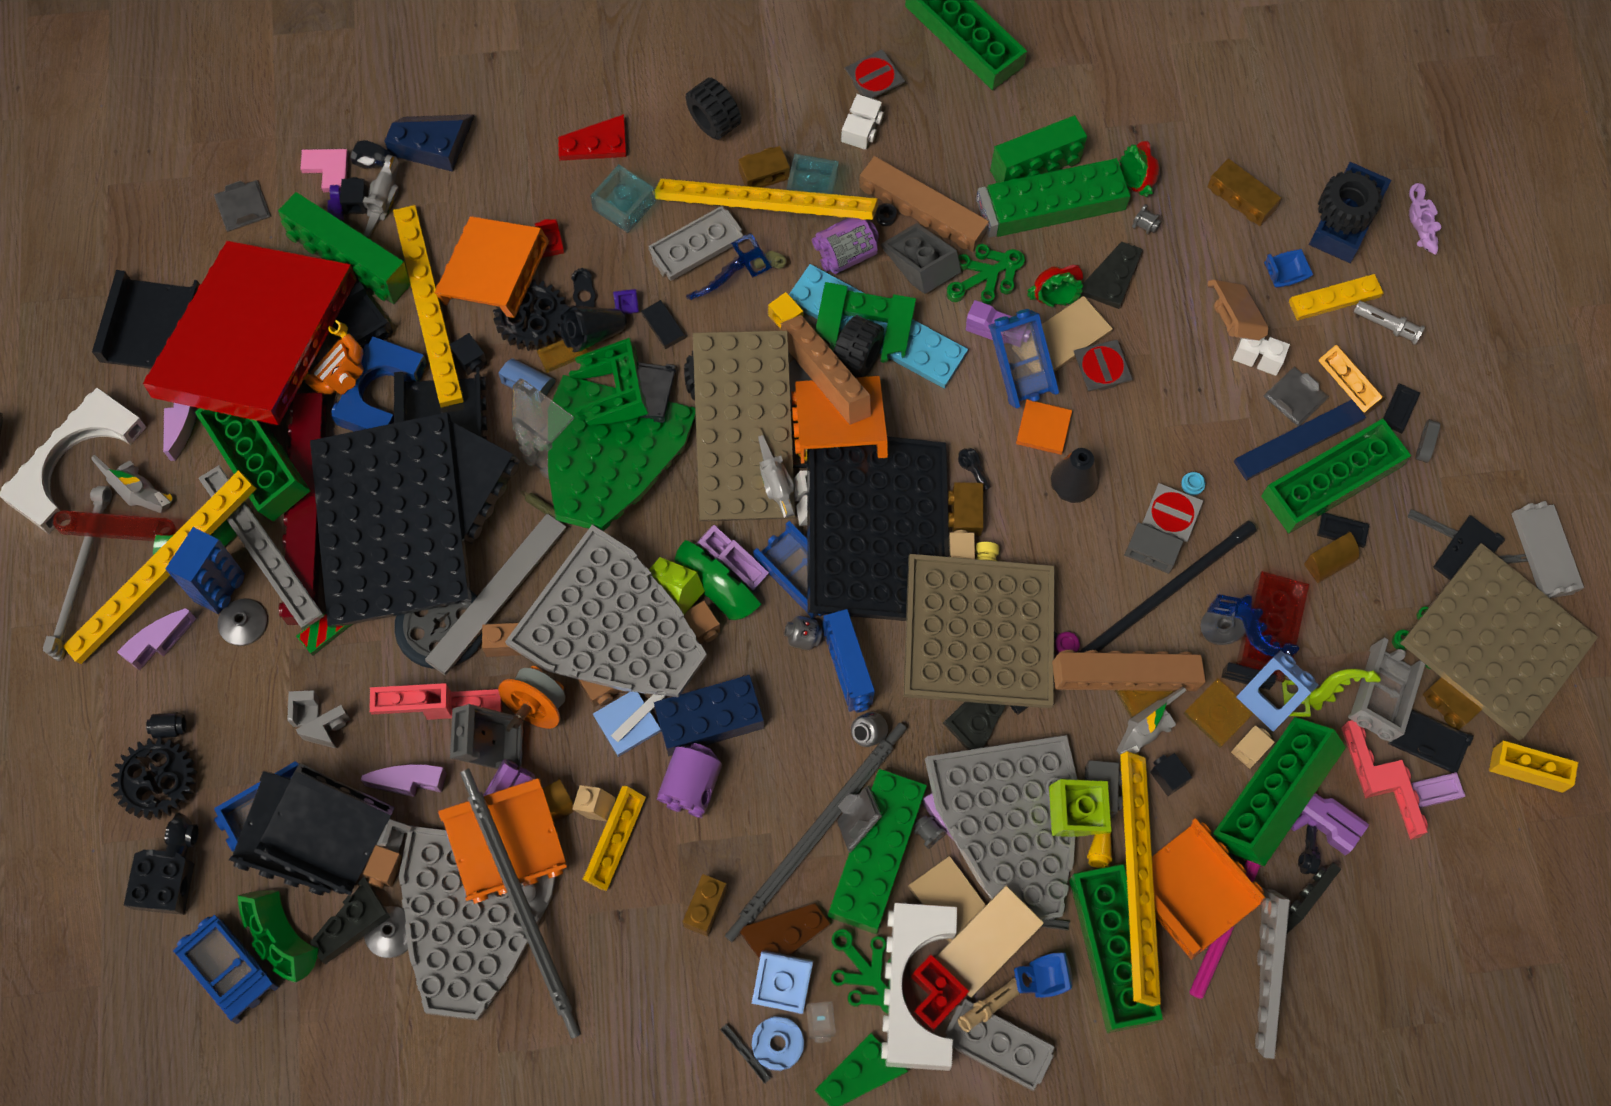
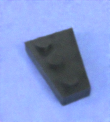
(1113, 276)
(974, 723)
(1310, 895)
(355, 919)

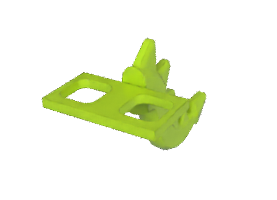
(1327, 689)

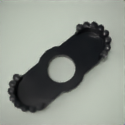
(583, 282)

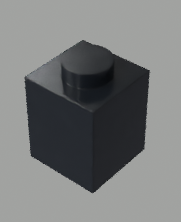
(352, 195)
(468, 354)
(1170, 773)

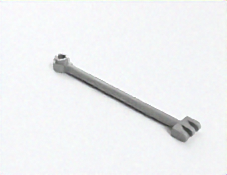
(53, 644)

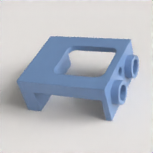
(1262, 706)

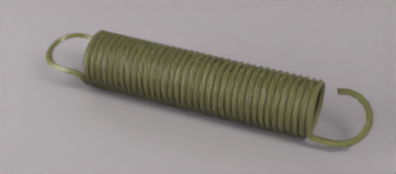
(539, 504)

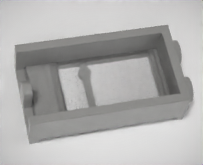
(1387, 704)

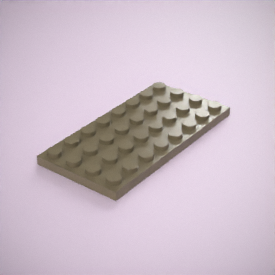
(740, 396)

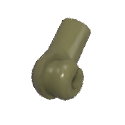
(776, 260)

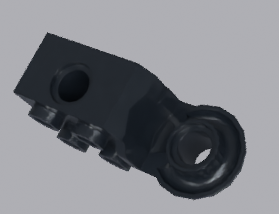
(163, 878)

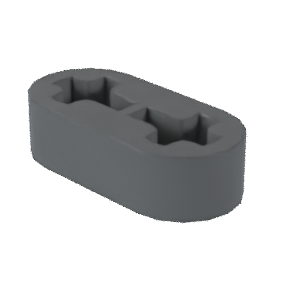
(1427, 441)

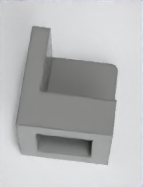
(302, 707)
(392, 835)

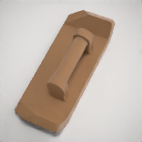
(1238, 311)

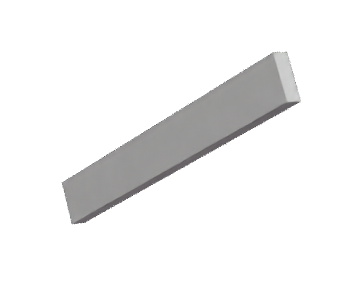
(266, 555)
(495, 594)

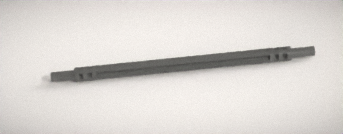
(814, 833)
(520, 903)

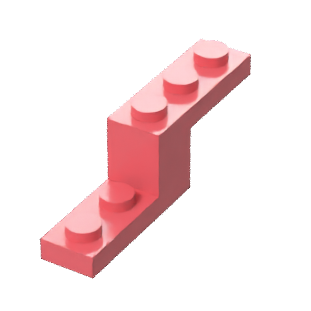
(432, 699)
(1385, 779)

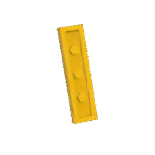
(1335, 297)
(614, 838)

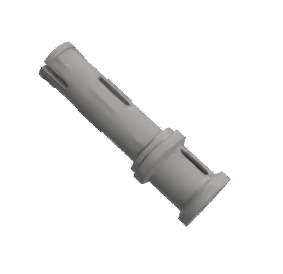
(1391, 322)

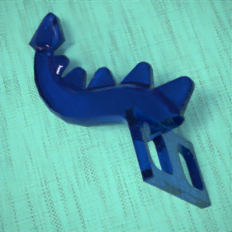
(735, 265)
(1252, 626)

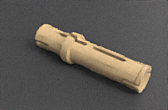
(984, 1009)

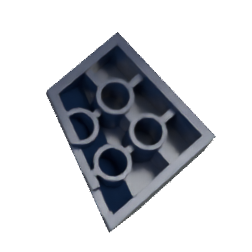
(429, 139)

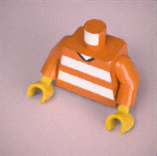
(339, 366)

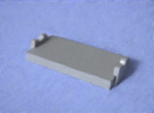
(695, 243)
(1547, 550)
(1002, 1048)

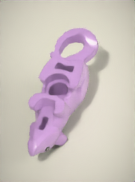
(1422, 218)

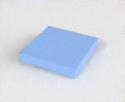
(616, 713)
(782, 982)

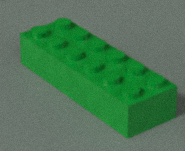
(972, 37)
(1059, 197)
(338, 242)
(256, 453)
(1335, 475)
(1279, 790)
(877, 857)
(1105, 926)

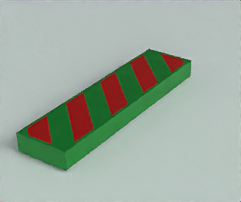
(319, 635)

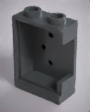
(482, 737)

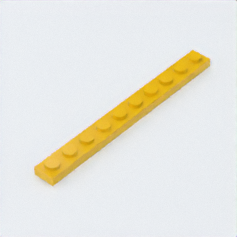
(766, 199)
(428, 306)
(153, 572)
(1140, 880)

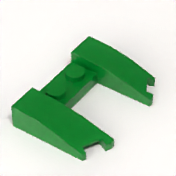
(894, 311)
(629, 400)

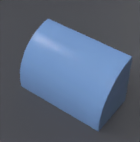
(514, 370)

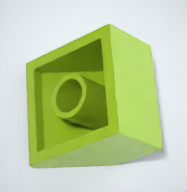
(678, 581)
(1079, 808)

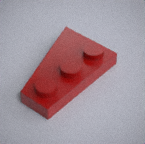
(595, 141)

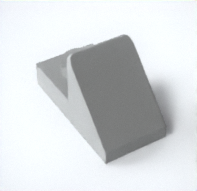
(318, 729)

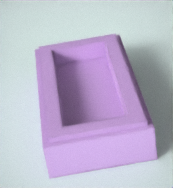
(1438, 790)

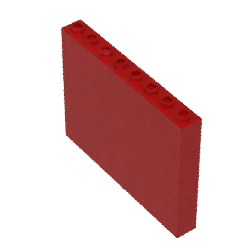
(251, 332)

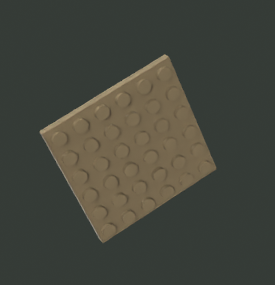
(979, 631)
(1499, 641)

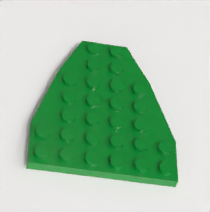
(609, 465)

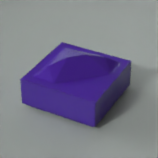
(626, 301)

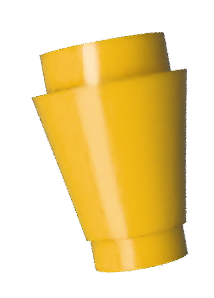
(1100, 851)

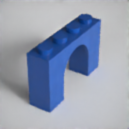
(378, 360)

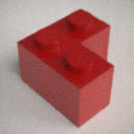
(943, 990)

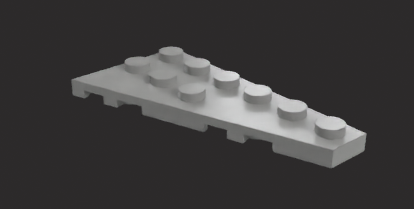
(1271, 959)

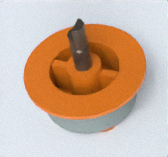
(532, 698)

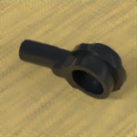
(970, 461)
(1310, 860)

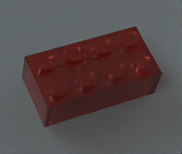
(1282, 609)

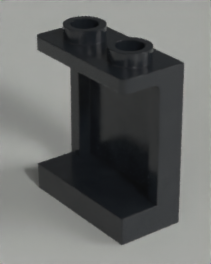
(362, 317)

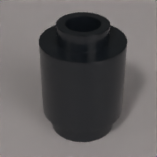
(166, 725)

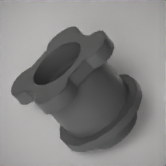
(1147, 220)
(929, 831)

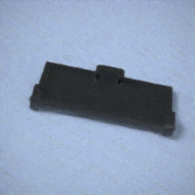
(656, 386)
(1470, 535)
(1436, 742)

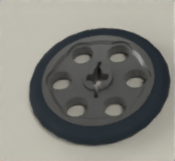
(419, 649)

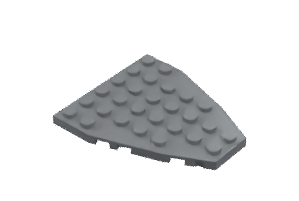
(609, 623)
(1001, 817)
(459, 946)

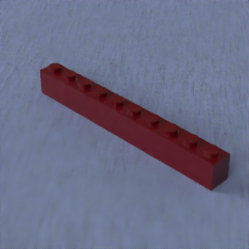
(302, 531)

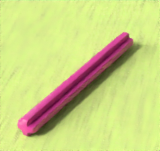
(1216, 949)

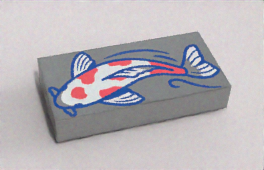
(987, 211)

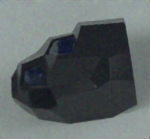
(368, 155)

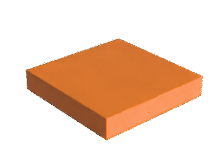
(1043, 427)

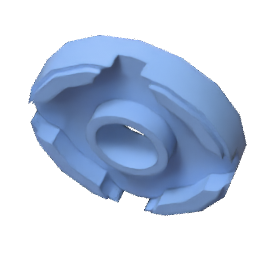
(777, 1059)

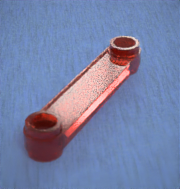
(112, 525)

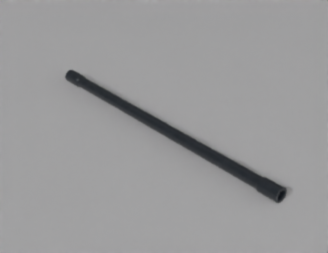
(1236, 537)

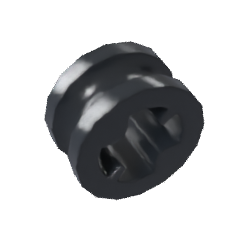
(886, 207)

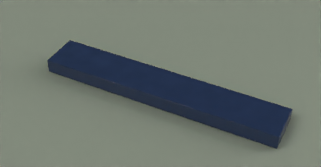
(1299, 439)

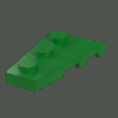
(858, 1074)

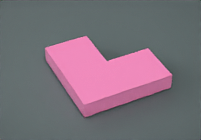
(330, 162)

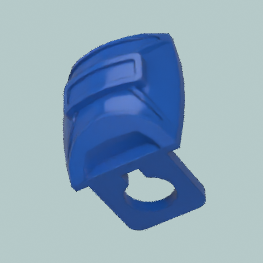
(1288, 268)
(1049, 975)

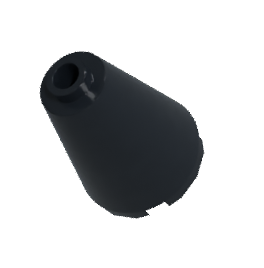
(589, 325)
(1075, 476)

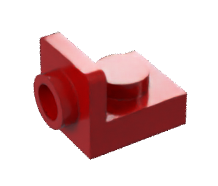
(552, 232)

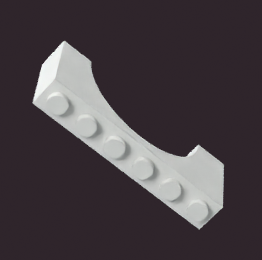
(95, 417)
(908, 1042)

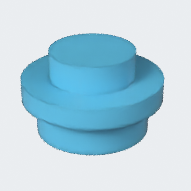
(1193, 483)

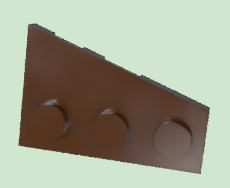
(785, 932)

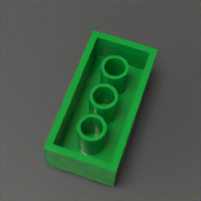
(1039, 151)

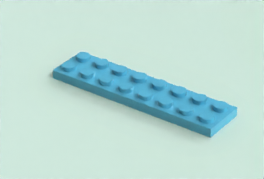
(926, 352)

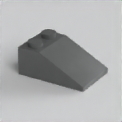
(922, 257)

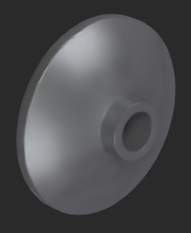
(1214, 627)
(246, 631)
(393, 944)

